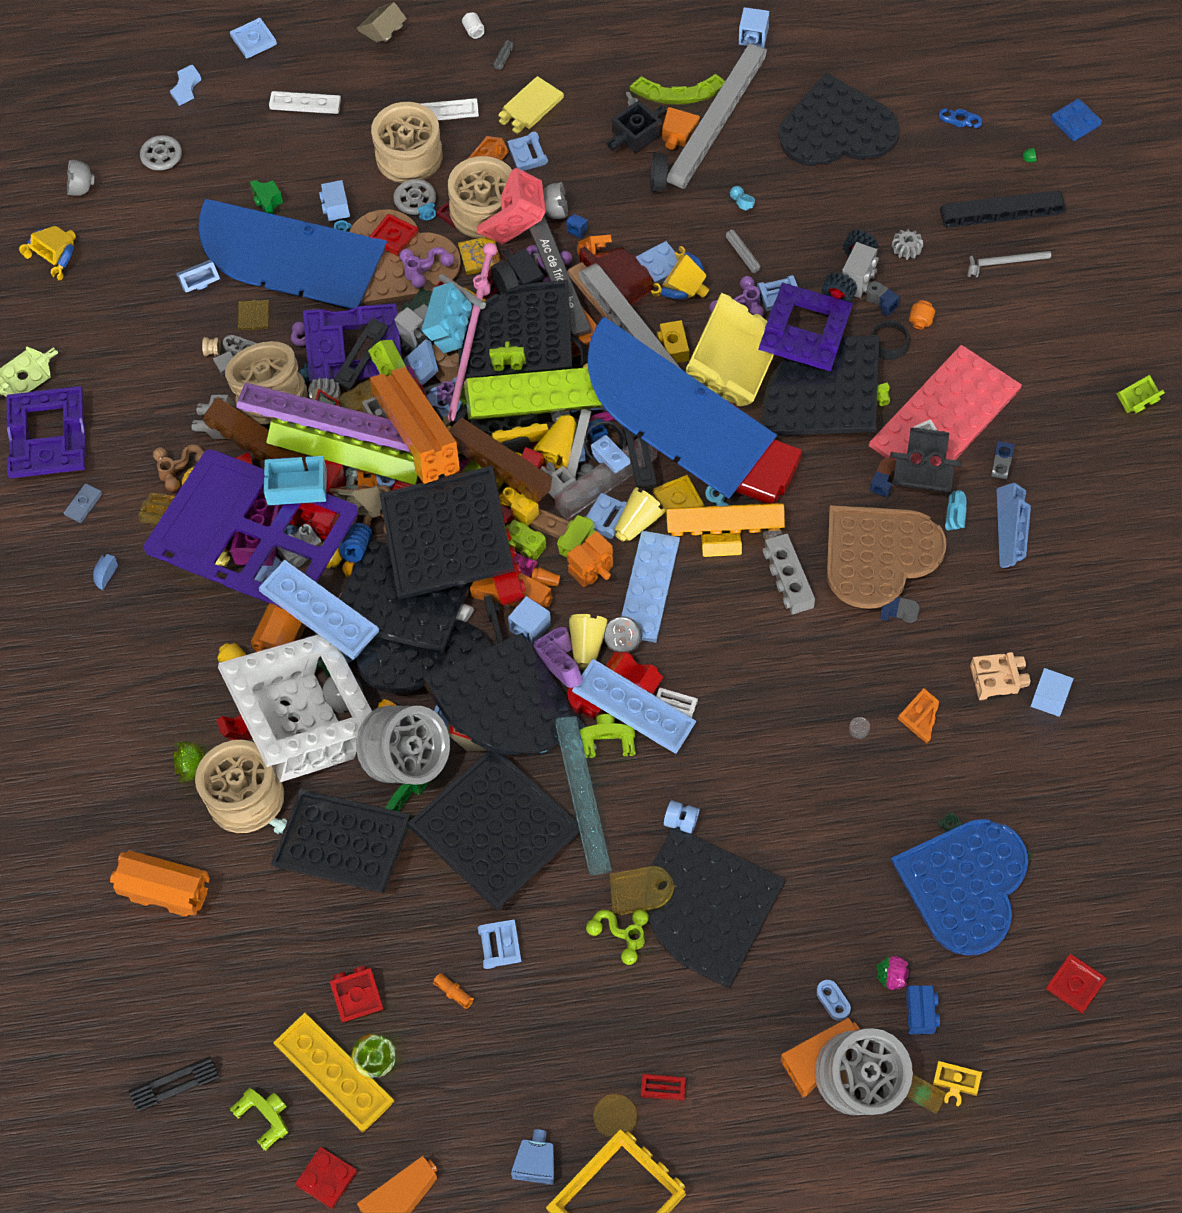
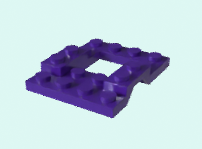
(326, 342)
(802, 344)
(51, 453)

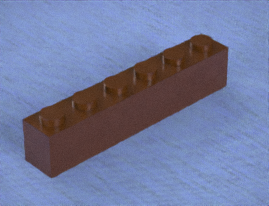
(245, 432)
(507, 464)

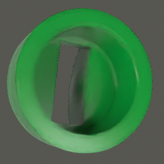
(1029, 155)

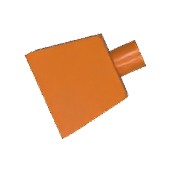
(678, 127)

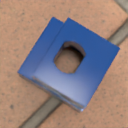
(577, 226)
(596, 432)

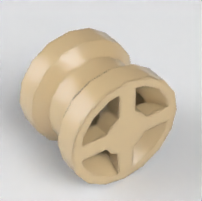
(211, 346)

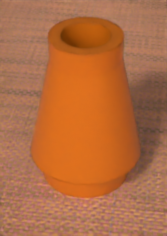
(545, 577)

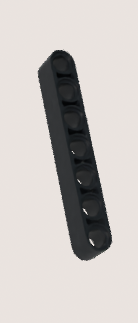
(1002, 209)

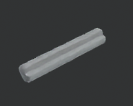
(743, 251)

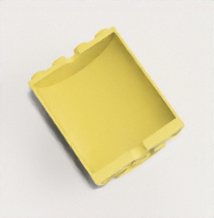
(729, 354)

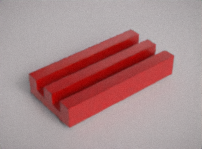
(661, 1095)

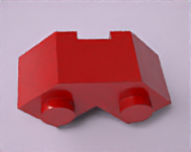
(642, 675)

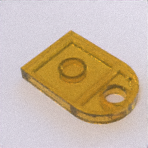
(639, 889)

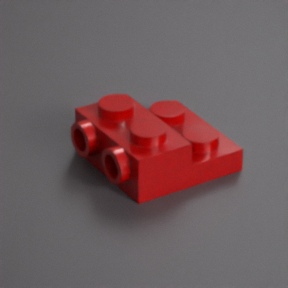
(356, 993)

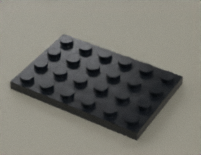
(341, 841)

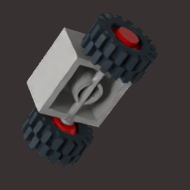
(857, 270)

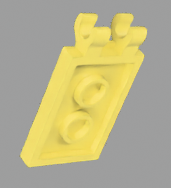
(530, 104)

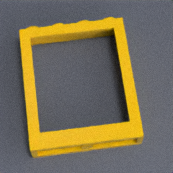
(642, 1155)

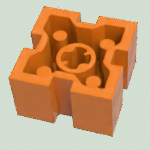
(591, 559)

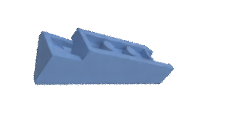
(1012, 524)

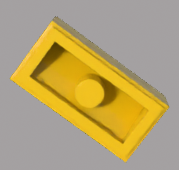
(721, 544)

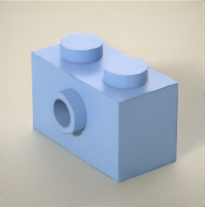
(335, 200)
(198, 276)

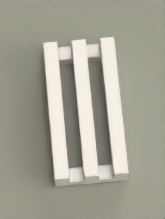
(678, 696)

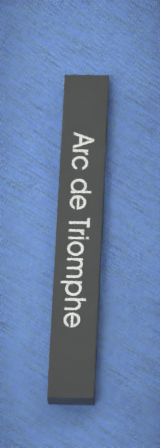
(556, 271)

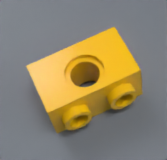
(675, 333)

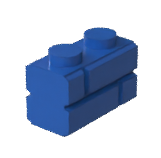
(921, 1009)

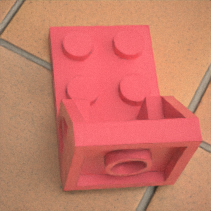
(521, 208)

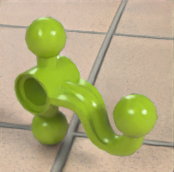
(639, 918)

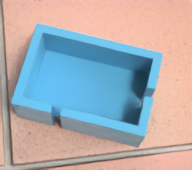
(447, 317)
(289, 482)

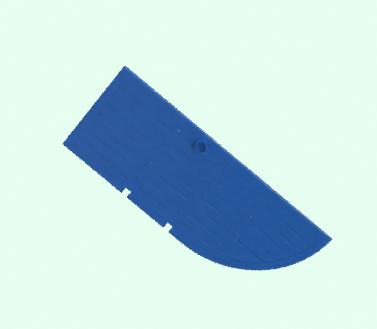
(289, 253)
(674, 410)

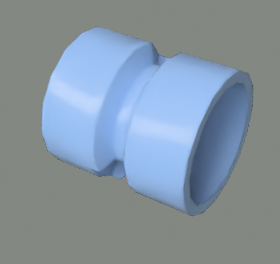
(674, 814)

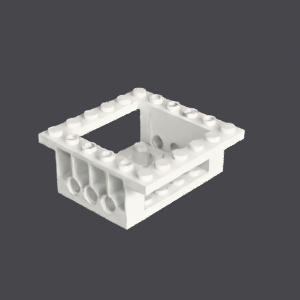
(287, 674)

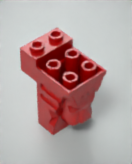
(317, 517)

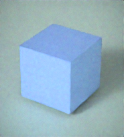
(753, 27)
(530, 620)
(1052, 692)

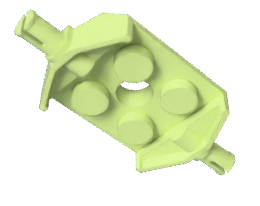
(30, 362)

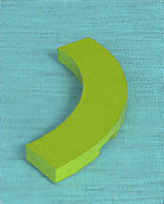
(677, 95)

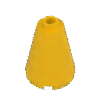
(558, 442)

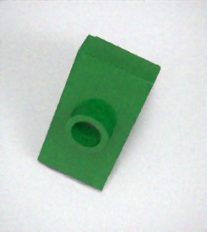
(266, 195)

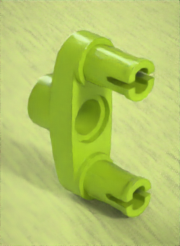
(608, 729)
(269, 1108)

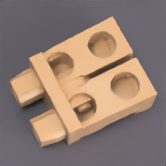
(998, 674)

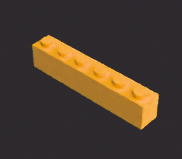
(725, 518)

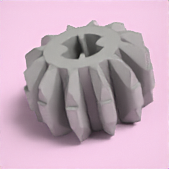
(907, 244)
(328, 386)

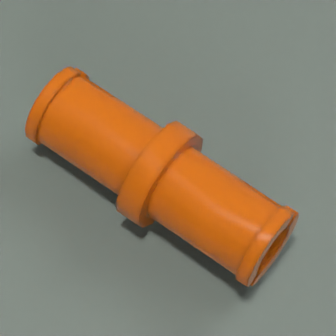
(453, 991)

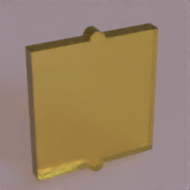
(253, 315)

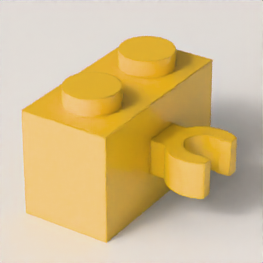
(957, 1080)

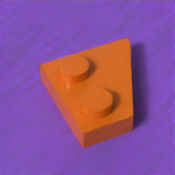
(920, 715)

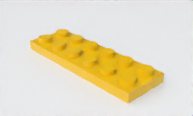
(333, 1072)

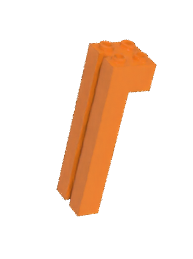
(417, 424)

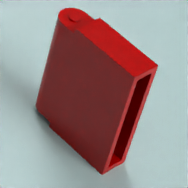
(771, 473)

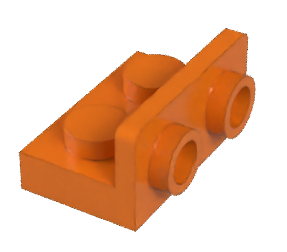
(491, 147)
(594, 243)

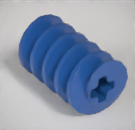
(355, 542)

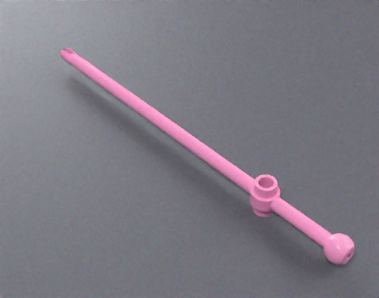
(483, 288)

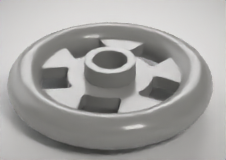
(160, 152)
(415, 191)

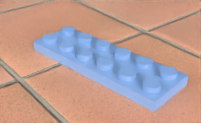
(650, 582)
(319, 609)
(634, 706)

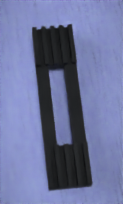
(347, 376)
(643, 476)
(492, 609)
(144, 1097)

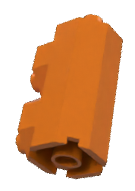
(276, 629)
(160, 883)

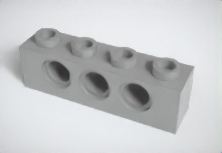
(782, 547)

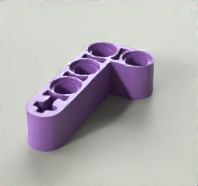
(552, 652)

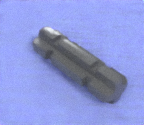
(503, 55)

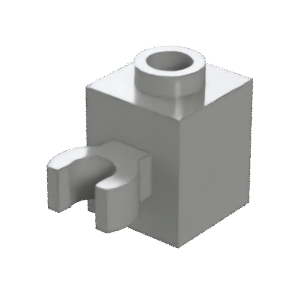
(560, 478)

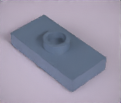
(83, 503)

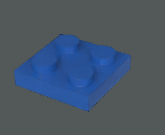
(1076, 119)

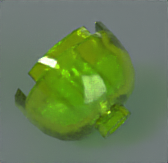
(187, 760)
(373, 1055)

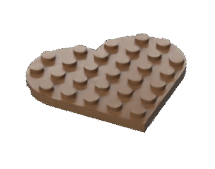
(389, 277)
(877, 550)

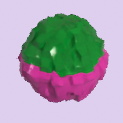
(893, 972)

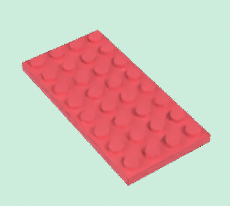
(957, 399)

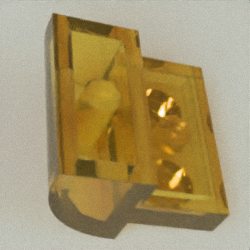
(154, 507)

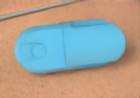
(956, 511)

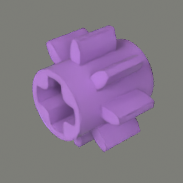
(445, 392)

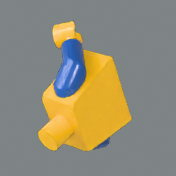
(53, 246)
(684, 278)

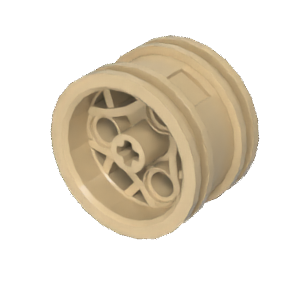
(407, 142)
(476, 192)
(268, 366)
(243, 800)

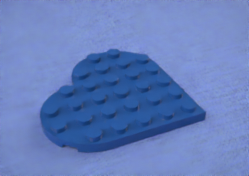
(964, 883)

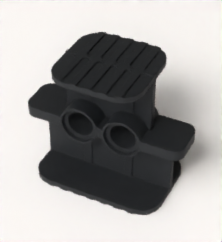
(503, 423)
(924, 474)

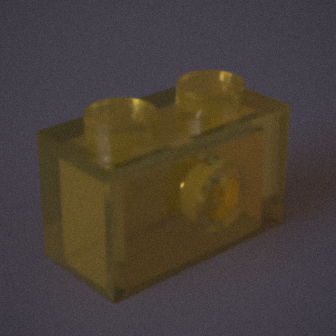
(355, 397)

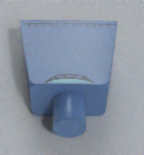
(535, 1160)

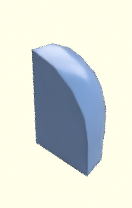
(104, 570)

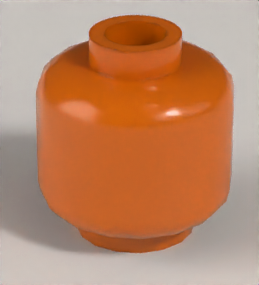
(922, 314)

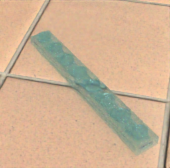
(583, 796)

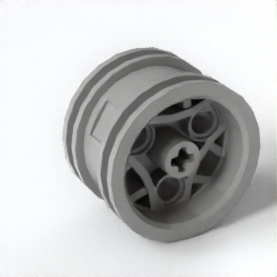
(386, 744)
(863, 1072)

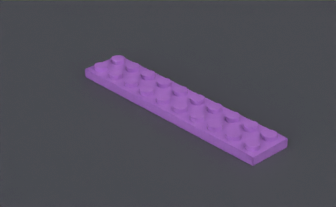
(319, 415)

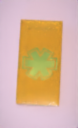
(926, 1094)

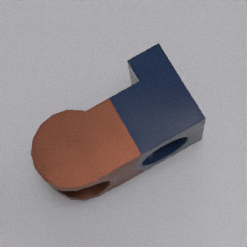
(880, 483)

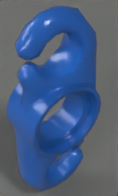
(960, 112)

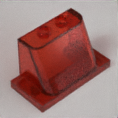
(623, 270)

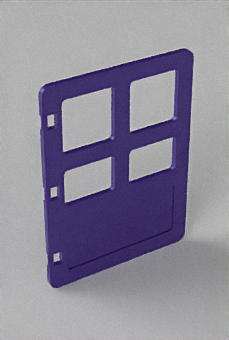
(214, 508)

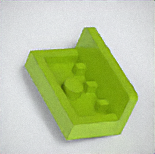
(1138, 394)

